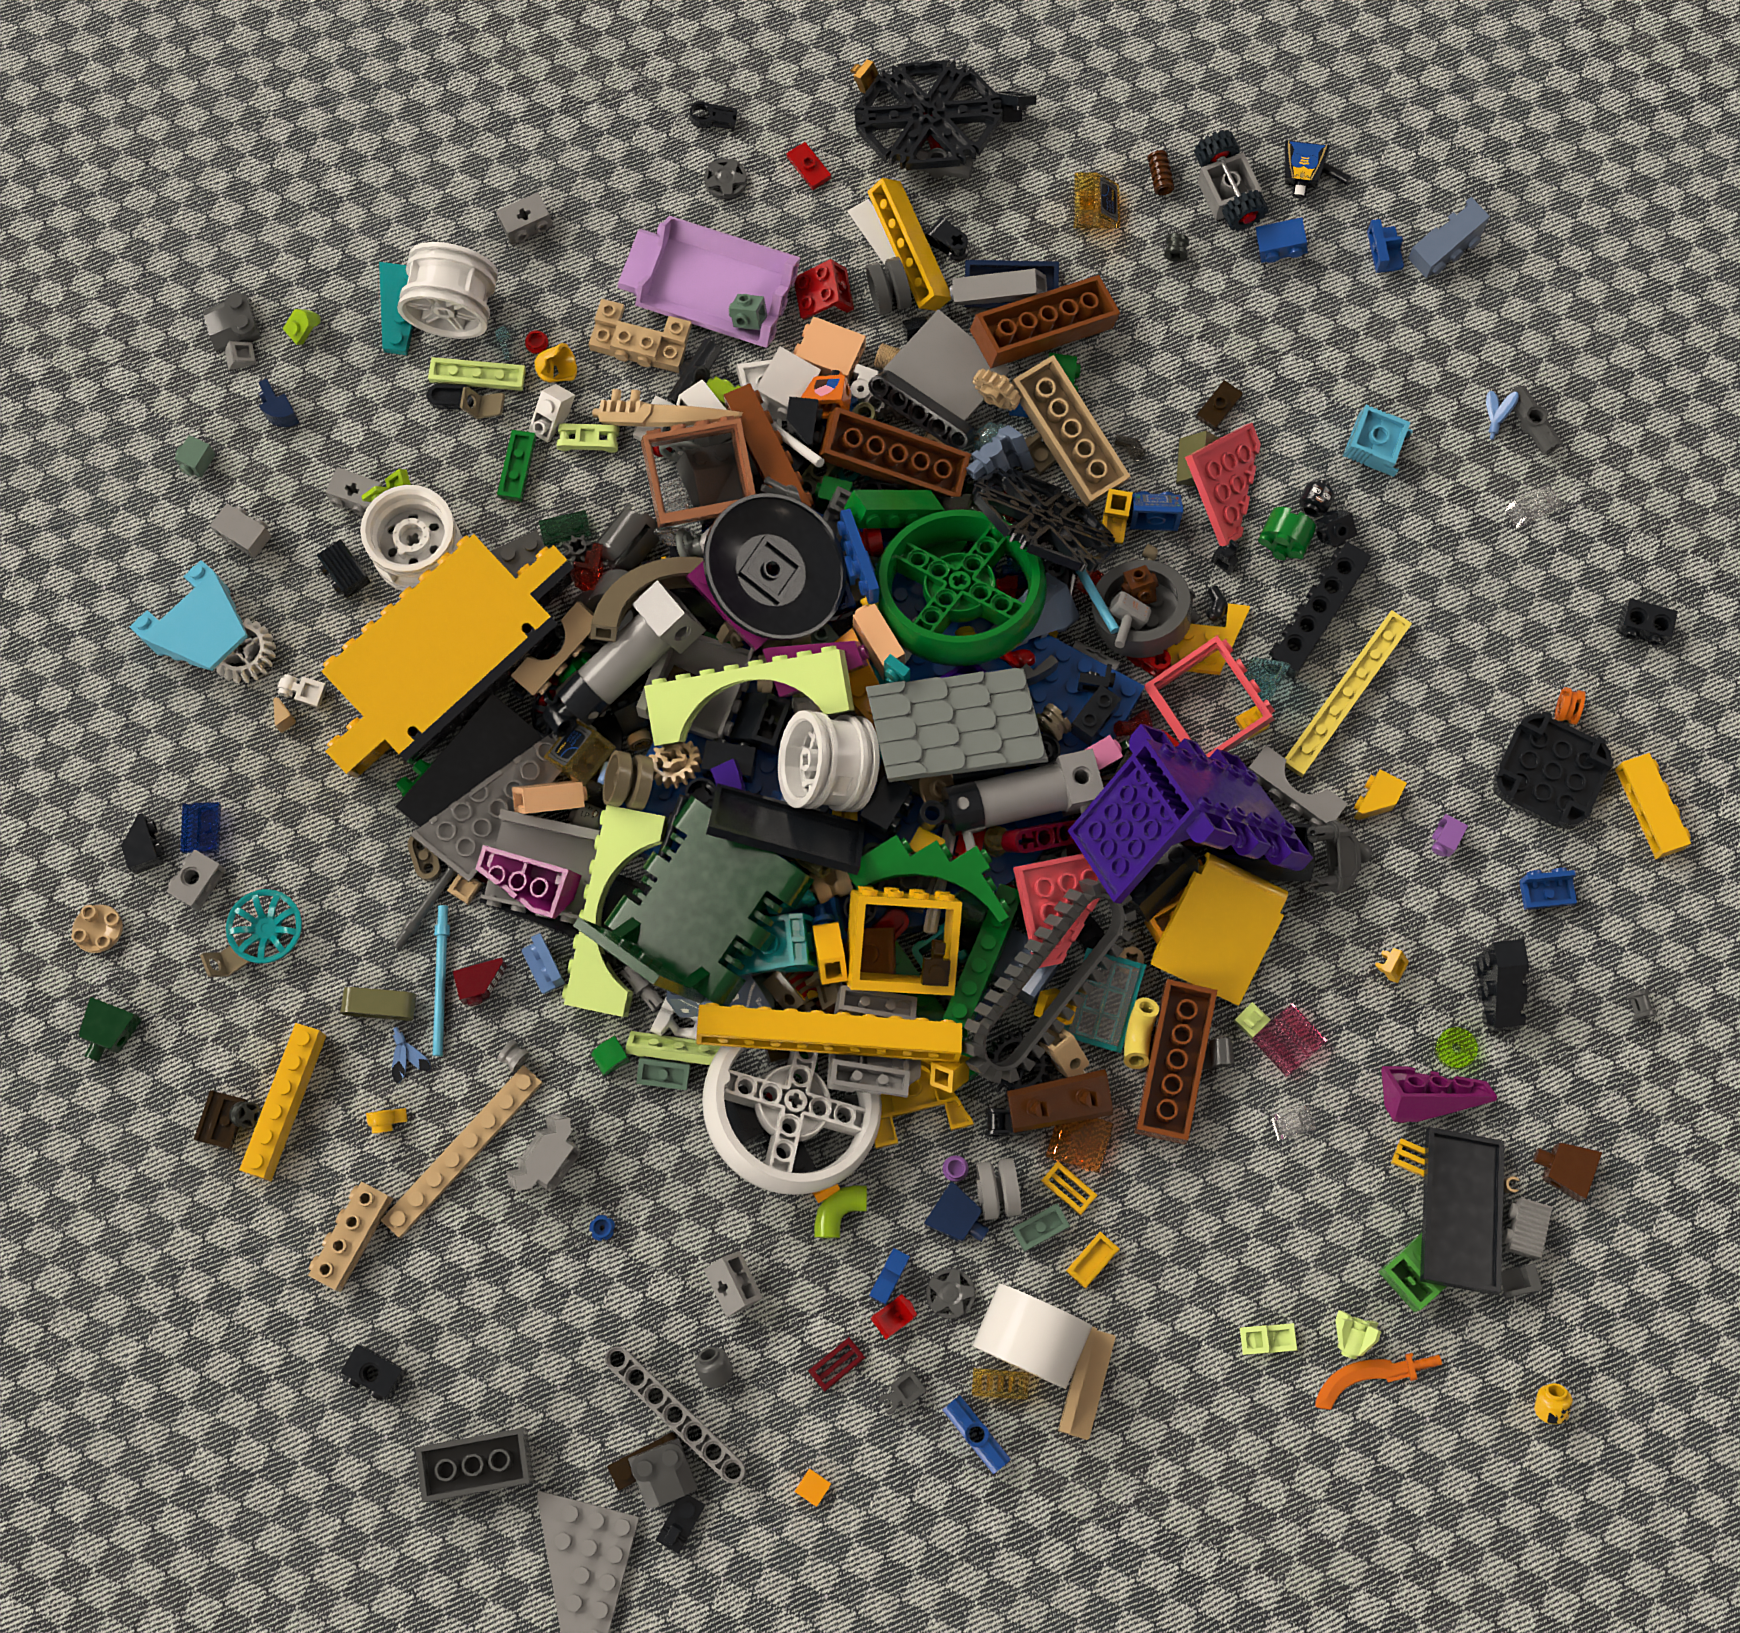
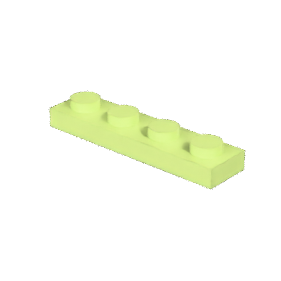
(477, 373)
(670, 1048)

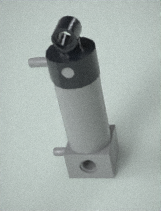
(657, 627)
(975, 805)

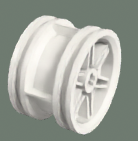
(447, 290)
(411, 536)

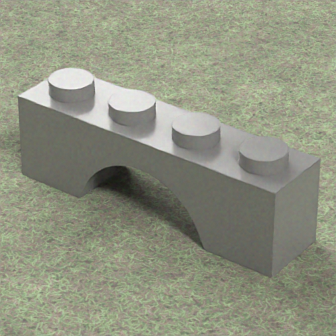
(1316, 808)

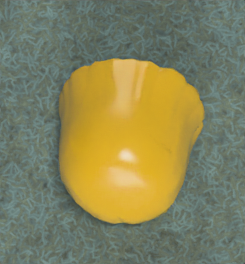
(562, 358)

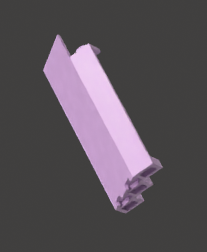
(700, 271)

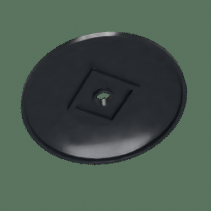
(799, 546)

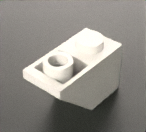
(551, 411)

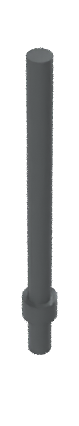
(411, 926)

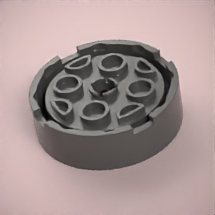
(1169, 614)

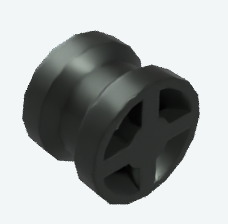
(1176, 247)
(250, 1115)

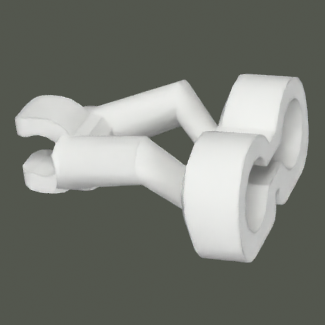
(665, 1021)

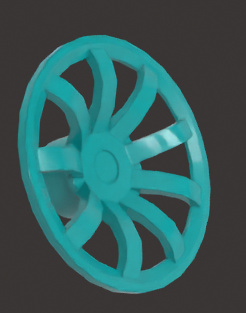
(265, 927)

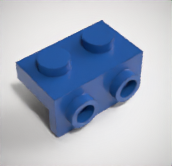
(1548, 889)

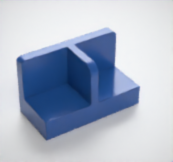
(1385, 247)

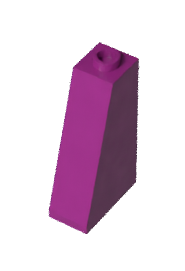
(855, 655)

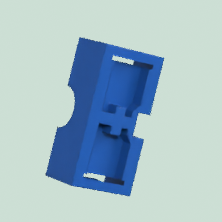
(889, 1276)

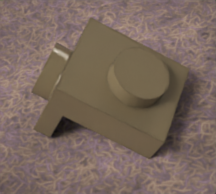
(827, 993)

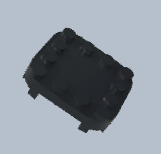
(1552, 771)

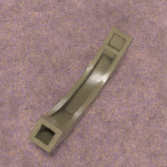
(619, 597)

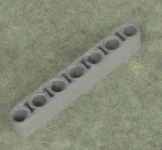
(663, 1408)

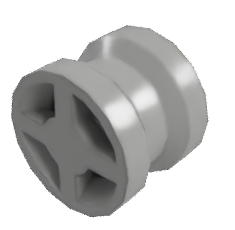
(513, 1055)

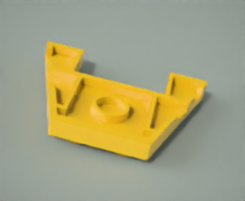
(1201, 634)
(920, 1097)

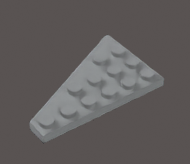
(586, 1560)

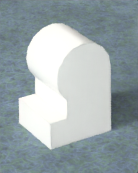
(860, 386)

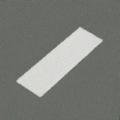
(871, 227)

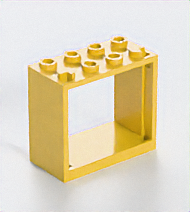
(893, 897)

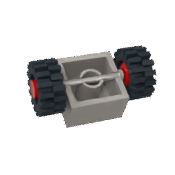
(1229, 181)

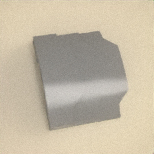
(871, 1073)

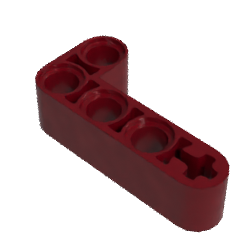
(1048, 838)

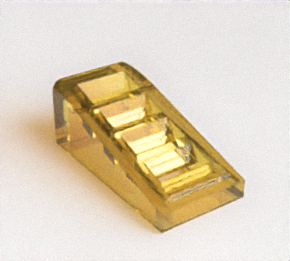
(1023, 1383)

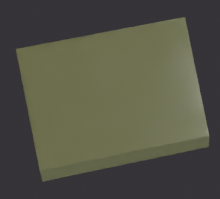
(1187, 446)

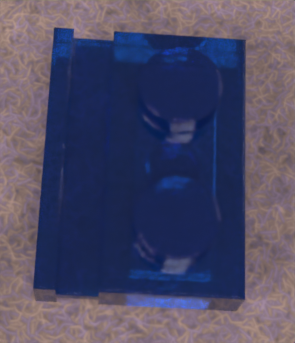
(200, 827)

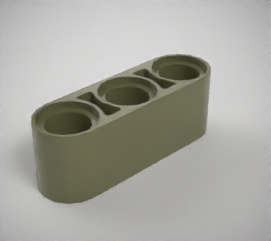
(378, 1003)

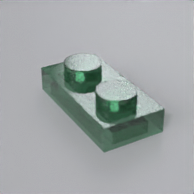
(563, 527)

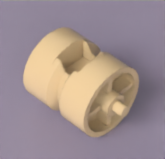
(833, 884)

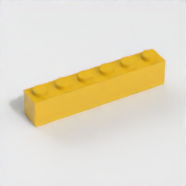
(909, 244)
(283, 1102)

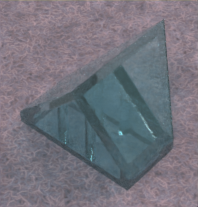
(1267, 675)

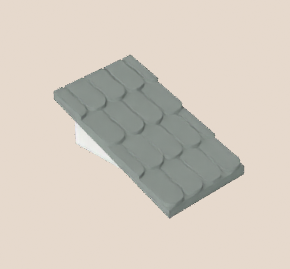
(956, 724)

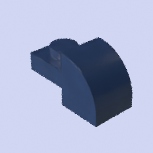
(276, 409)

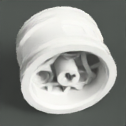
(828, 761)

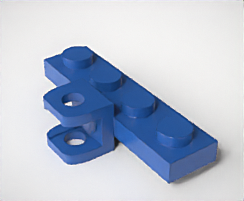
(857, 560)

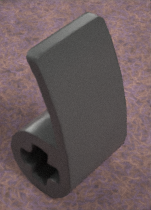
(1219, 1054)

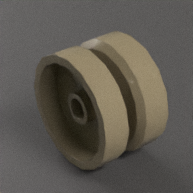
(628, 780)

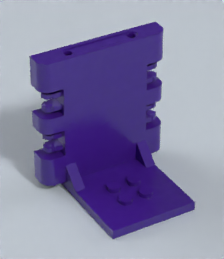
(1175, 796)

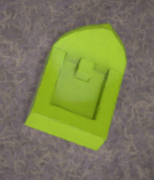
(301, 324)

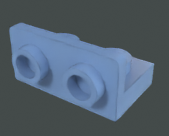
(542, 964)

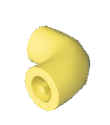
(1139, 1033)

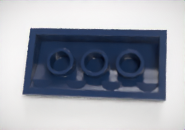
(984, 267)

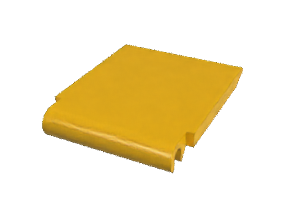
(1221, 928)

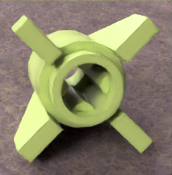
(1355, 1335)

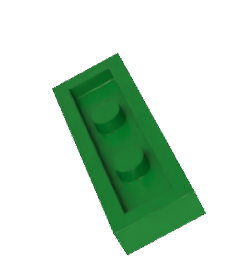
(516, 465)

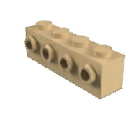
(350, 1236)

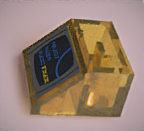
(1095, 201)
(580, 753)

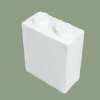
(784, 377)

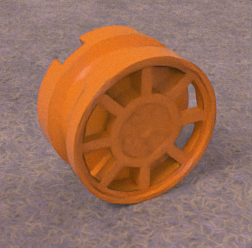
(1570, 705)

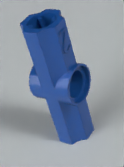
(988, 1449)

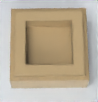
(464, 890)

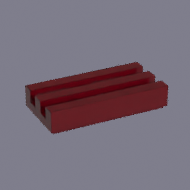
(854, 1350)

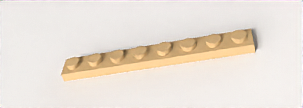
(461, 1152)

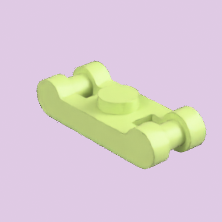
(588, 437)

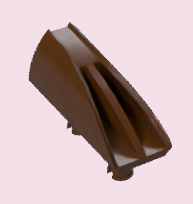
(1060, 1101)

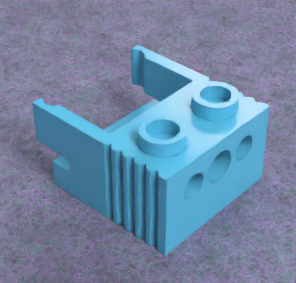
(1377, 439)

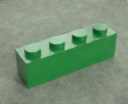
(891, 507)

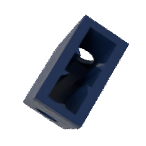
(956, 1216)

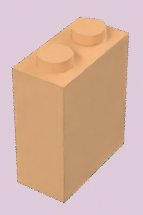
(831, 347)
(876, 636)
(549, 797)

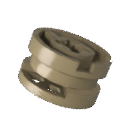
(1053, 722)

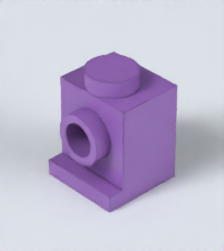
(1448, 835)

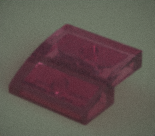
(1289, 1040)

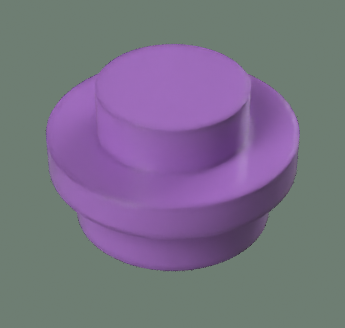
(955, 1168)

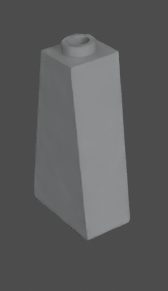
(998, 287)

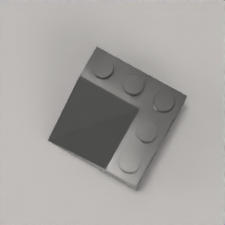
(713, 475)

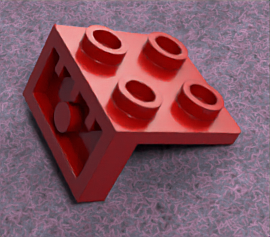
(822, 288)

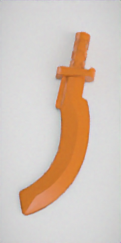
(1371, 1370)

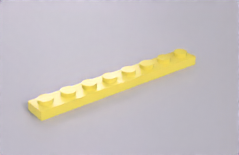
(1346, 693)

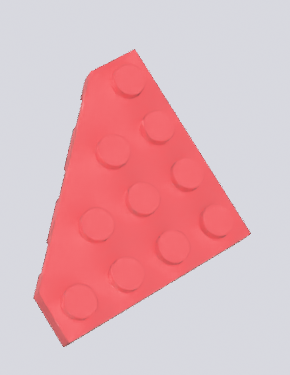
(1223, 479)
(1041, 889)

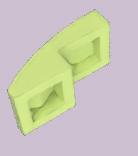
(1268, 1339)

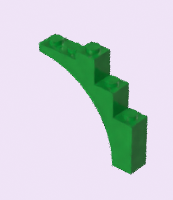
(967, 871)

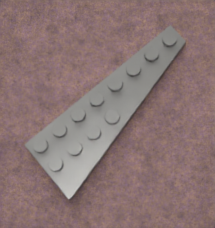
(474, 820)

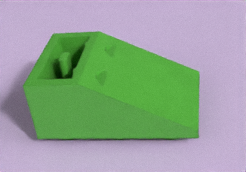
(1404, 1276)

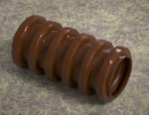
(1161, 172)

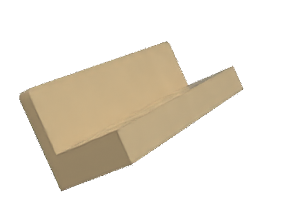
(1087, 1385)

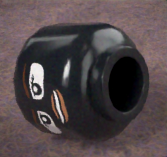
(1316, 498)

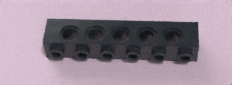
(1352, 560)

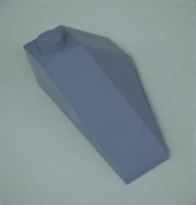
(1058, 610)

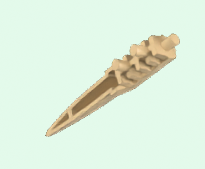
(652, 415)

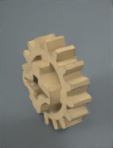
(996, 389)
(675, 764)

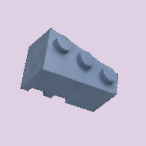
(1450, 240)

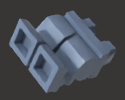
(1004, 452)

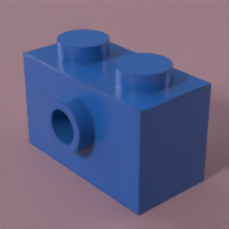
(1281, 240)

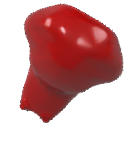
(1019, 658)

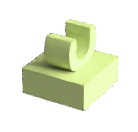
(1252, 1020)

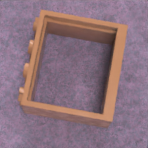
(680, 433)

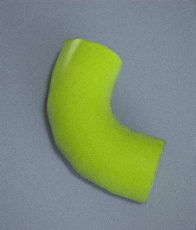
(835, 1207)

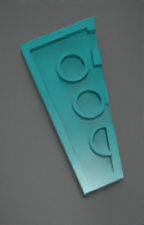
(395, 330)

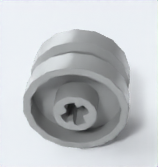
(996, 1189)

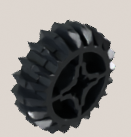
(1041, 1066)

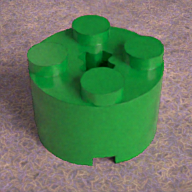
(1287, 533)

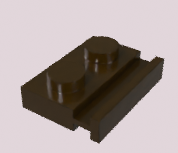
(215, 1124)

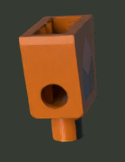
(830, 391)

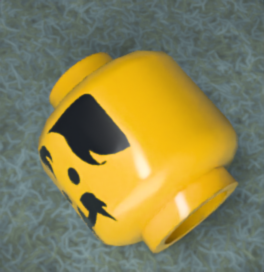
(1553, 1404)

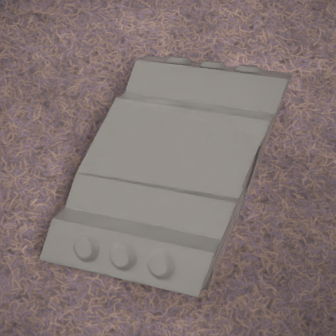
(546, 1157)

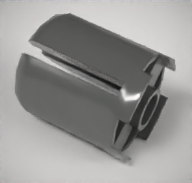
(628, 539)

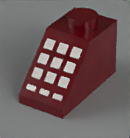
(478, 980)

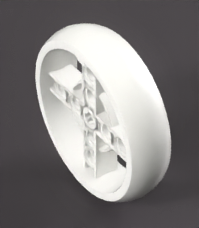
(776, 1173)

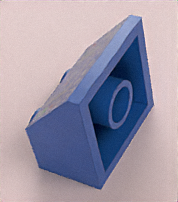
(1155, 511)

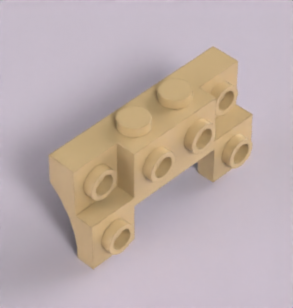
(638, 343)

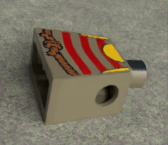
(791, 990)

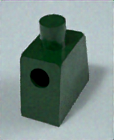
(106, 1028)

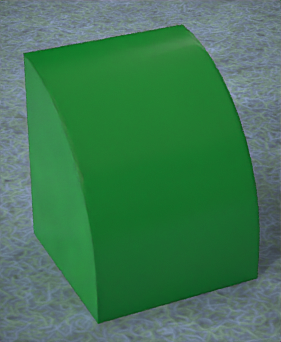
(609, 1056)

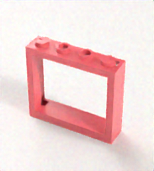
(1190, 661)

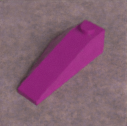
(535, 884)
(1421, 1096)

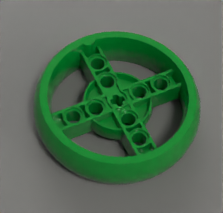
(961, 583)

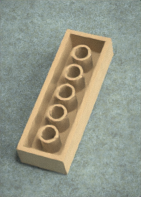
(1070, 431)

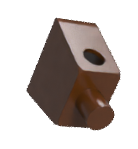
(1569, 1168)

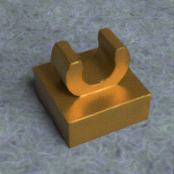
(864, 74)

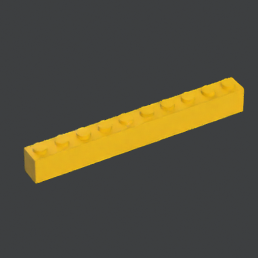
(829, 1033)

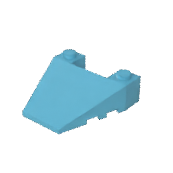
(200, 627)

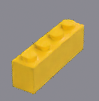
(1653, 805)

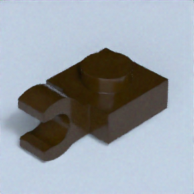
(936, 969)

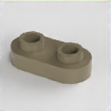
(422, 859)

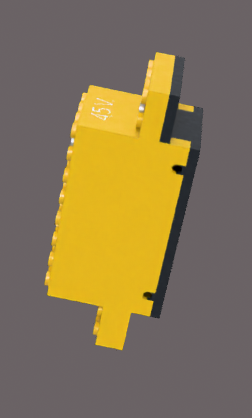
(442, 651)

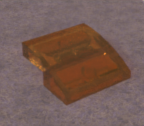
(1081, 1143)

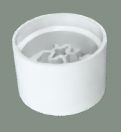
(1032, 1335)

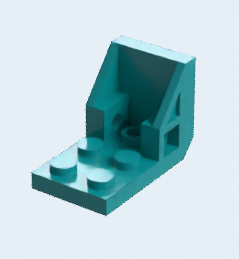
(789, 952)

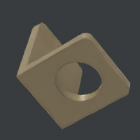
(484, 406)
(227, 961)

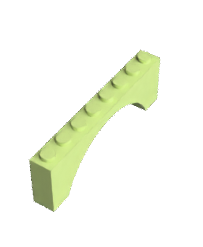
(678, 702)
(622, 838)

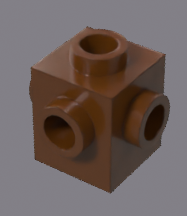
(1140, 584)

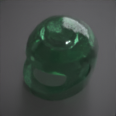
(973, 911)

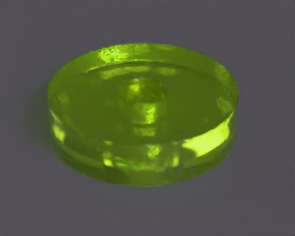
(1466, 1042)

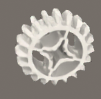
(262, 641)

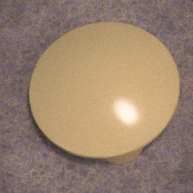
(97, 928)

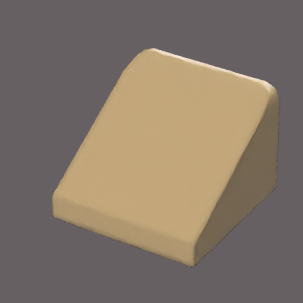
(282, 717)

